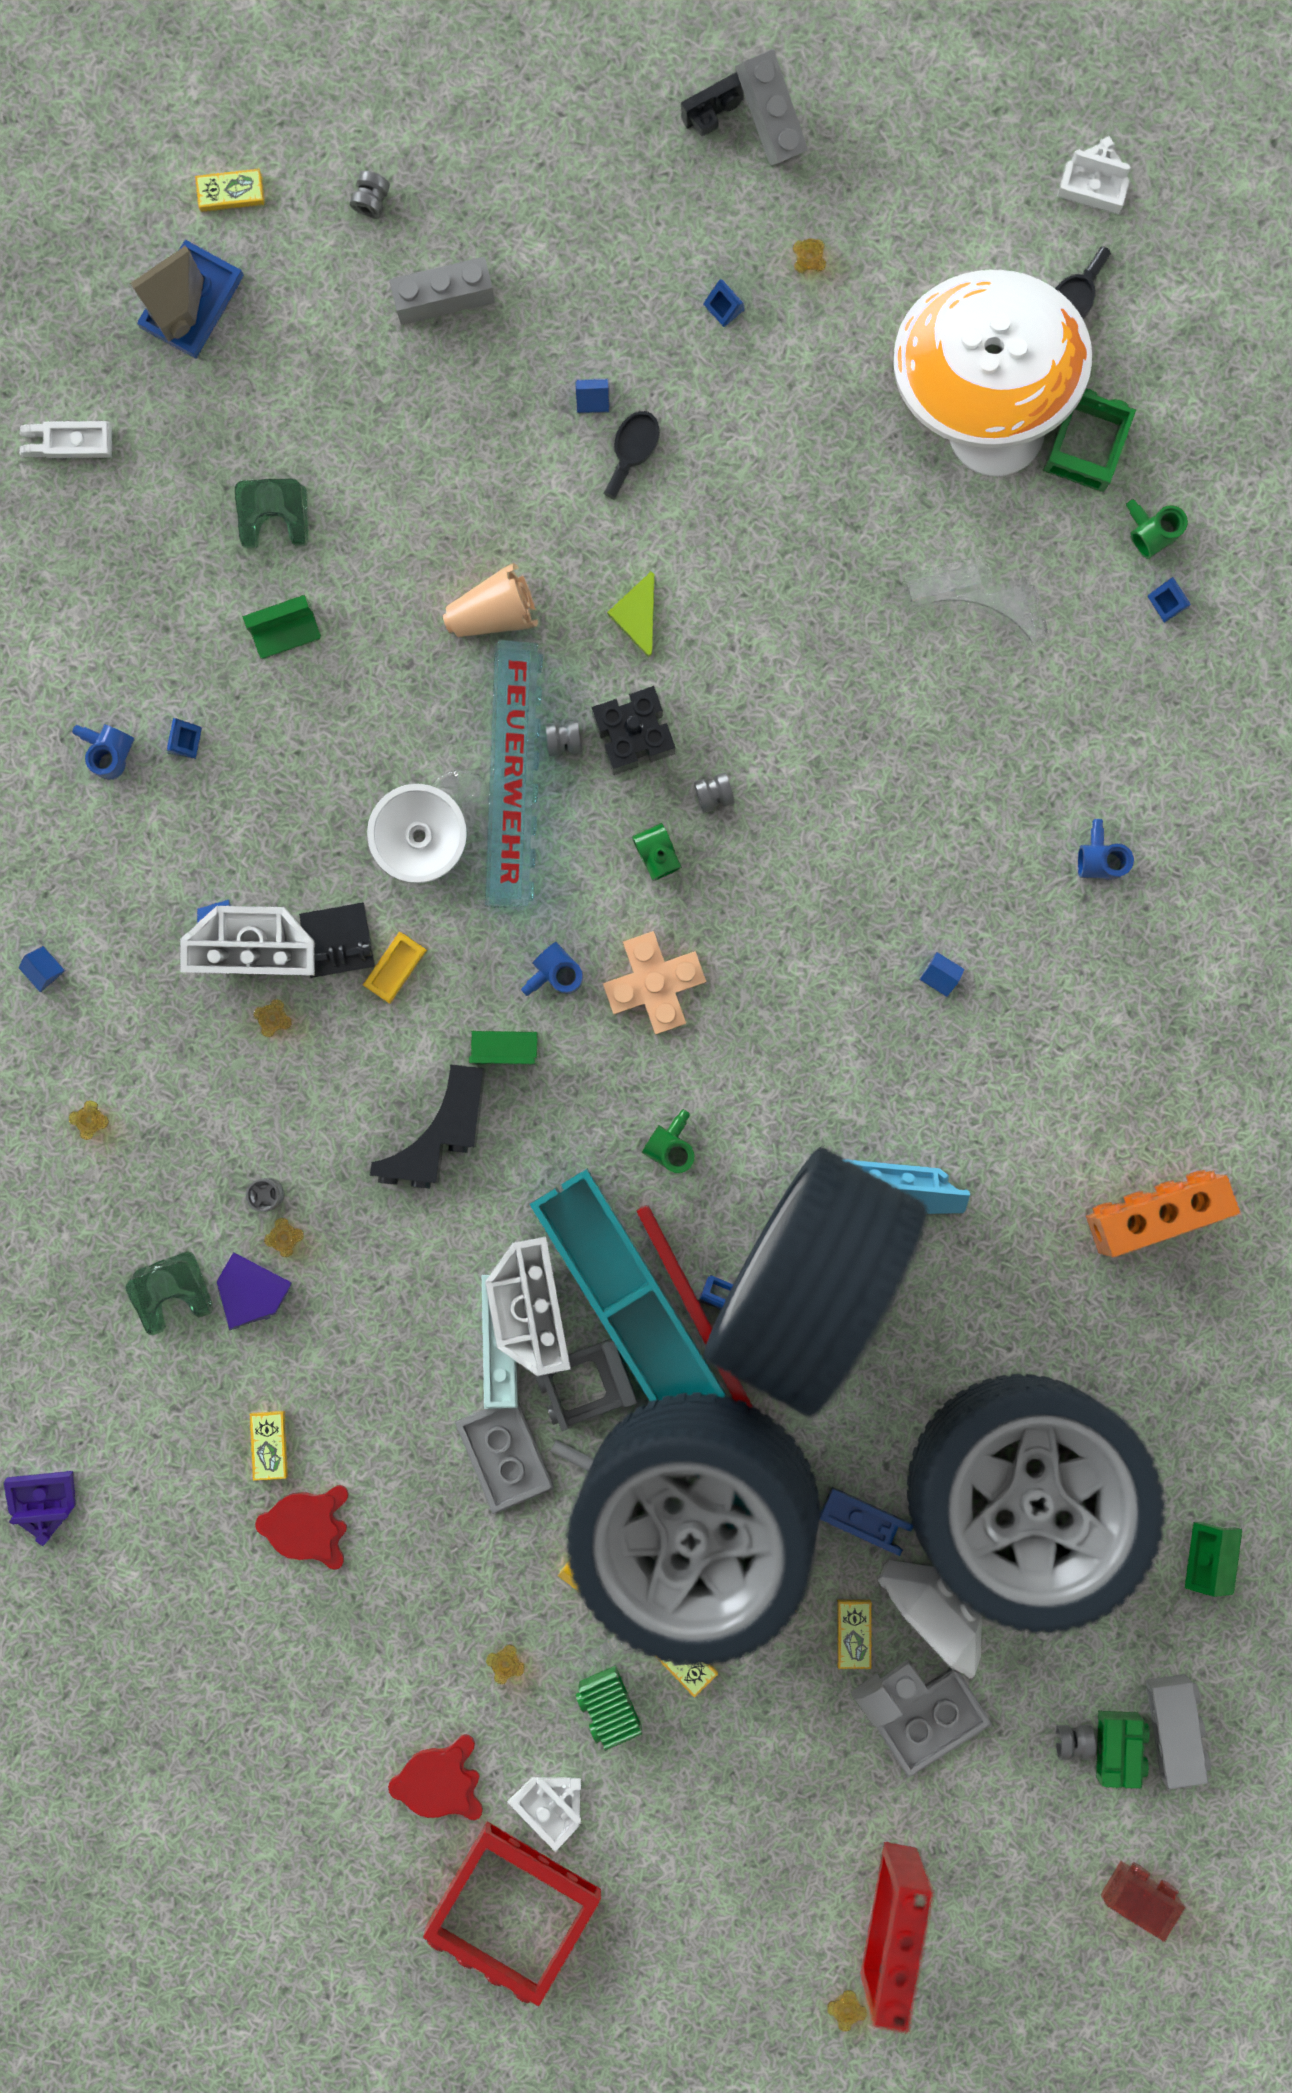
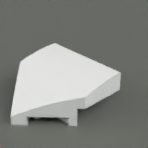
(1096, 178)
(550, 1807)

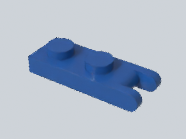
(863, 1520)

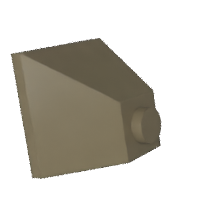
(172, 293)

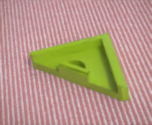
(635, 613)

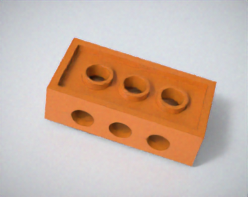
(1211, 1203)

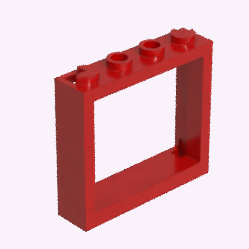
(539, 1867)
(896, 1937)

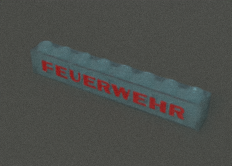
(512, 774)

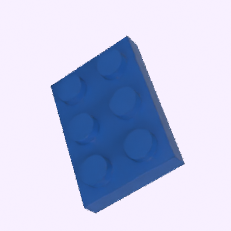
(218, 288)

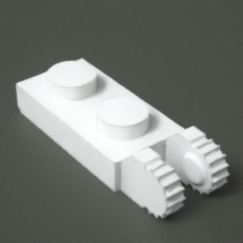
(69, 439)

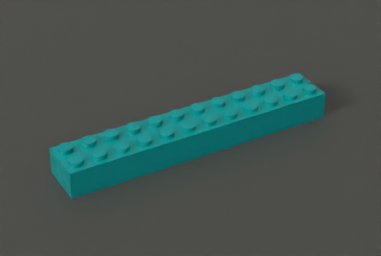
(625, 1294)

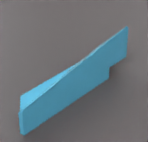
(922, 1183)

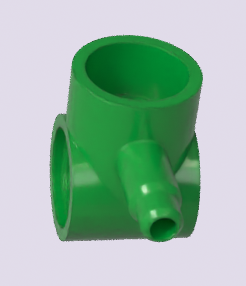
(1150, 535)
(657, 852)
(664, 1140)

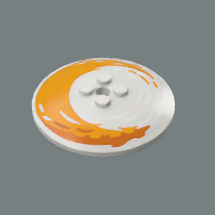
(984, 395)

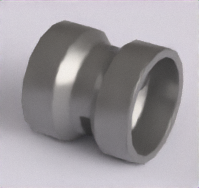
(370, 192)
(563, 738)
(714, 792)
(259, 1194)
(1076, 1742)

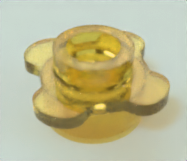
(809, 246)
(263, 1015)
(98, 1121)
(274, 1237)
(509, 1655)
(843, 2001)

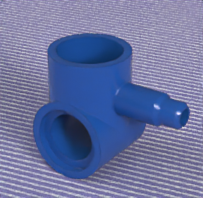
(106, 742)
(1093, 857)
(549, 964)

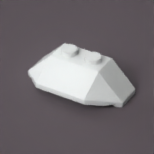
(248, 943)
(527, 1308)
(935, 1613)

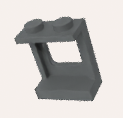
(614, 1378)

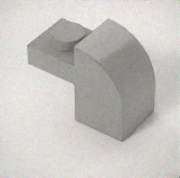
(886, 1696)

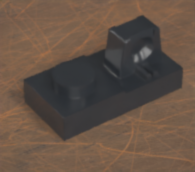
(703, 107)

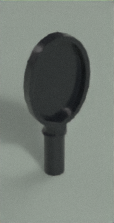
(1080, 287)
(633, 446)

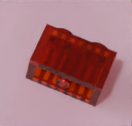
(1142, 1900)

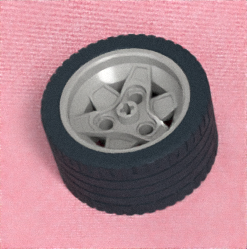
(817, 1283)
(1107, 1550)
(663, 1602)

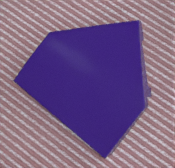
(249, 1292)
(40, 1502)

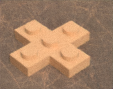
(654, 982)

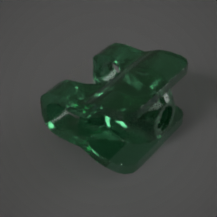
(271, 498)
(166, 1279)

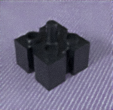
(633, 730)

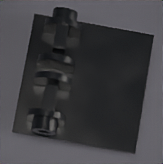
(339, 939)

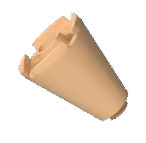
(492, 606)

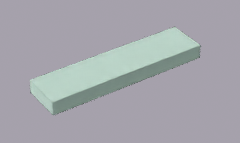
(498, 1368)

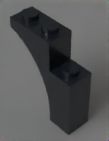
(454, 1125)

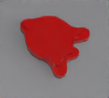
(305, 1526)
(438, 1783)

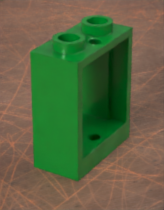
(1083, 471)

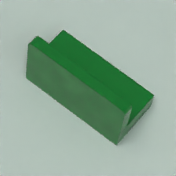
(282, 626)
(504, 1047)
(1213, 1559)

